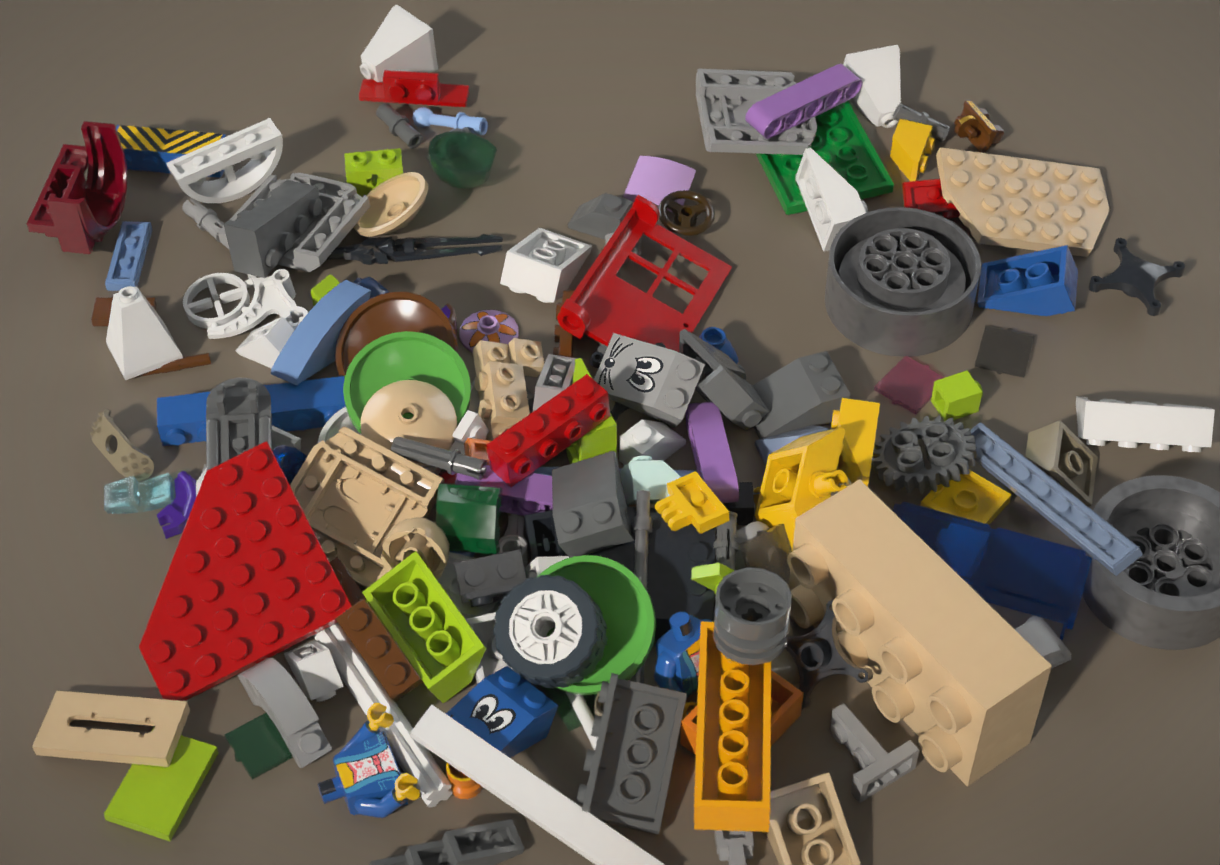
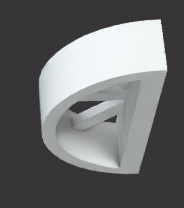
(259, 142)

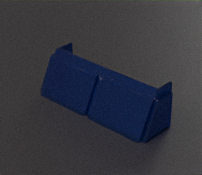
(1005, 564)

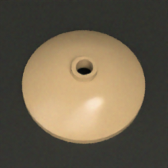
(393, 205)
(432, 419)

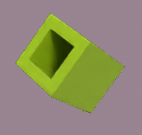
(956, 396)

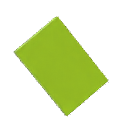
(158, 796)

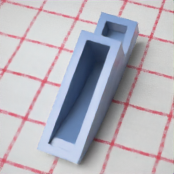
(315, 338)

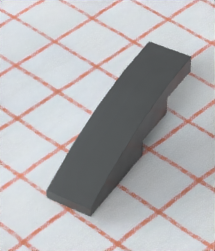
(465, 846)

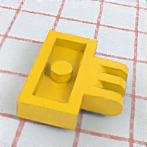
(691, 503)

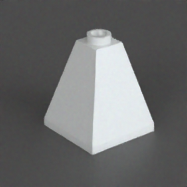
(400, 45)
(881, 83)
(138, 335)

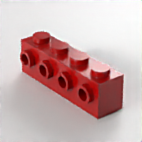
(548, 430)

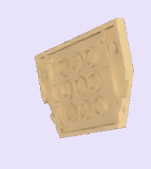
(1024, 200)

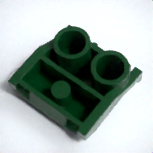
(469, 517)

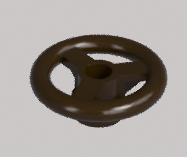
(684, 215)

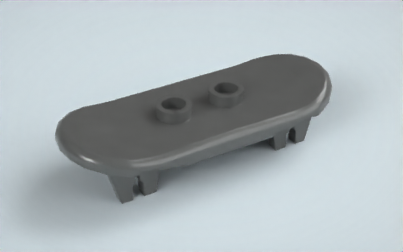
(236, 419)

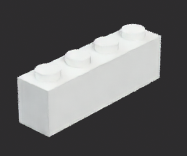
(1144, 424)

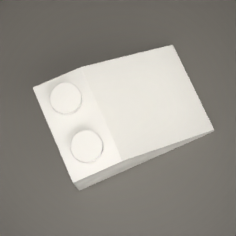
(827, 197)
(544, 264)

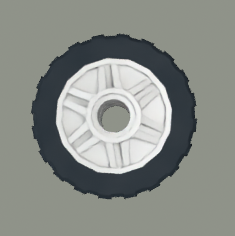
(529, 615)

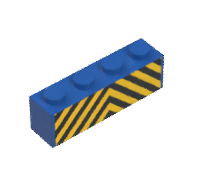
(153, 147)

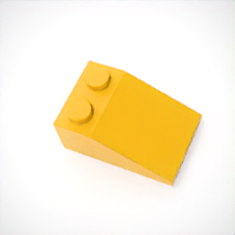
(860, 425)

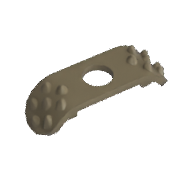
(127, 459)

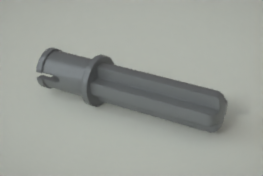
(441, 458)

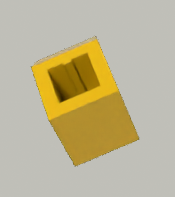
(910, 146)

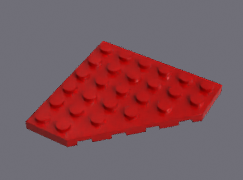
(239, 581)

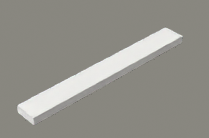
(526, 792)

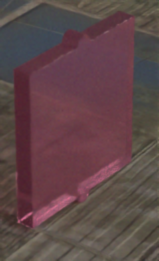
(908, 384)

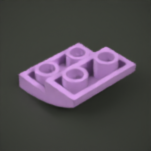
(657, 178)

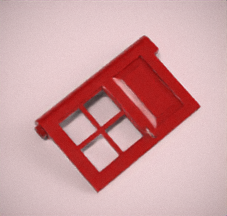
(611, 305)

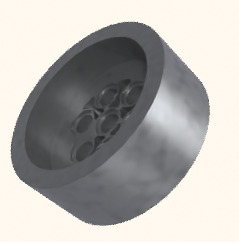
(902, 281)
(1174, 588)

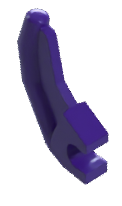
(180, 508)

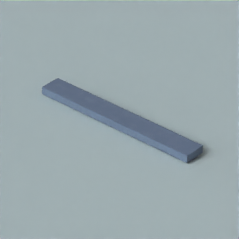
(1054, 502)

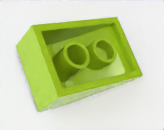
(598, 440)

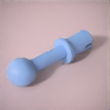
(424, 117)

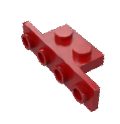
(413, 88)
(928, 196)

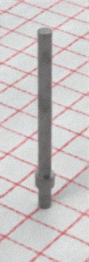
(641, 527)

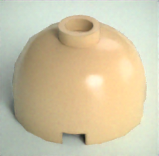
(419, 536)

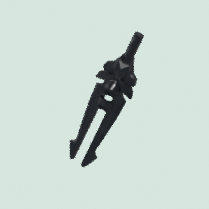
(382, 249)

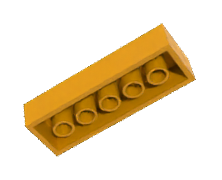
(732, 741)

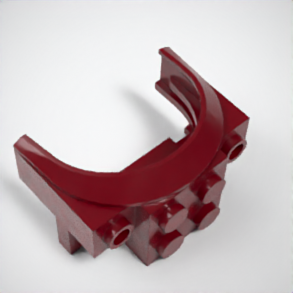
(79, 208)

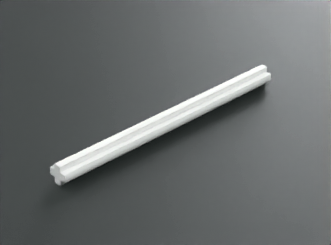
(367, 690)

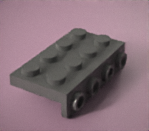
(632, 754)

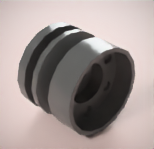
(752, 616)

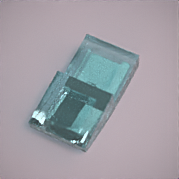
(134, 497)

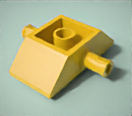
(800, 479)

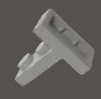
(877, 765)

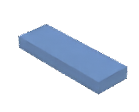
(128, 255)

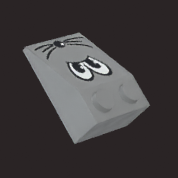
(649, 378)

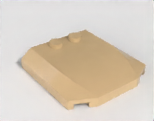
(357, 495)

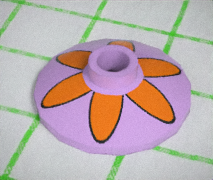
(487, 326)

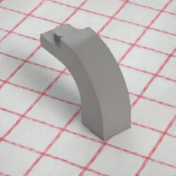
(285, 703)

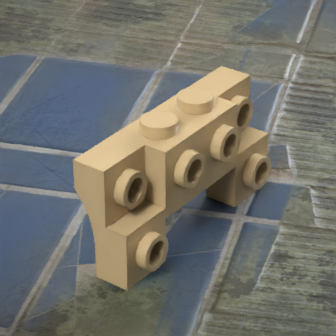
(501, 381)

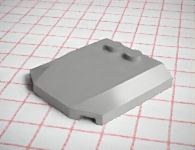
(724, 102)
(339, 214)

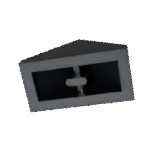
(542, 535)

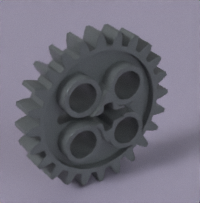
(947, 447)

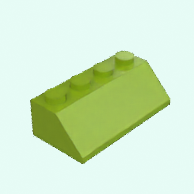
(427, 626)

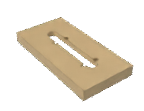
(152, 748)

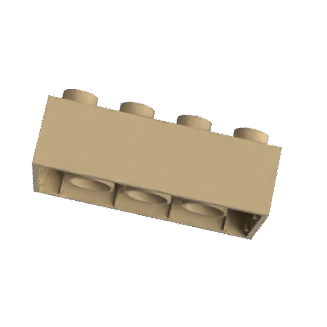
(921, 629)

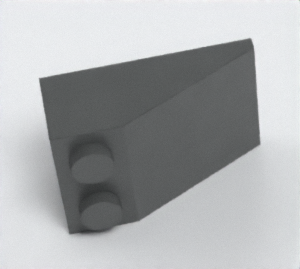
(800, 395)
(590, 506)

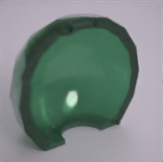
(461, 158)

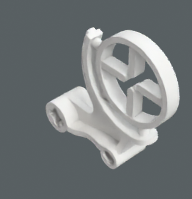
(271, 296)

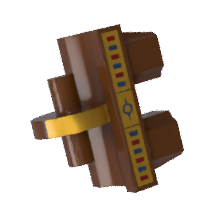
(976, 126)

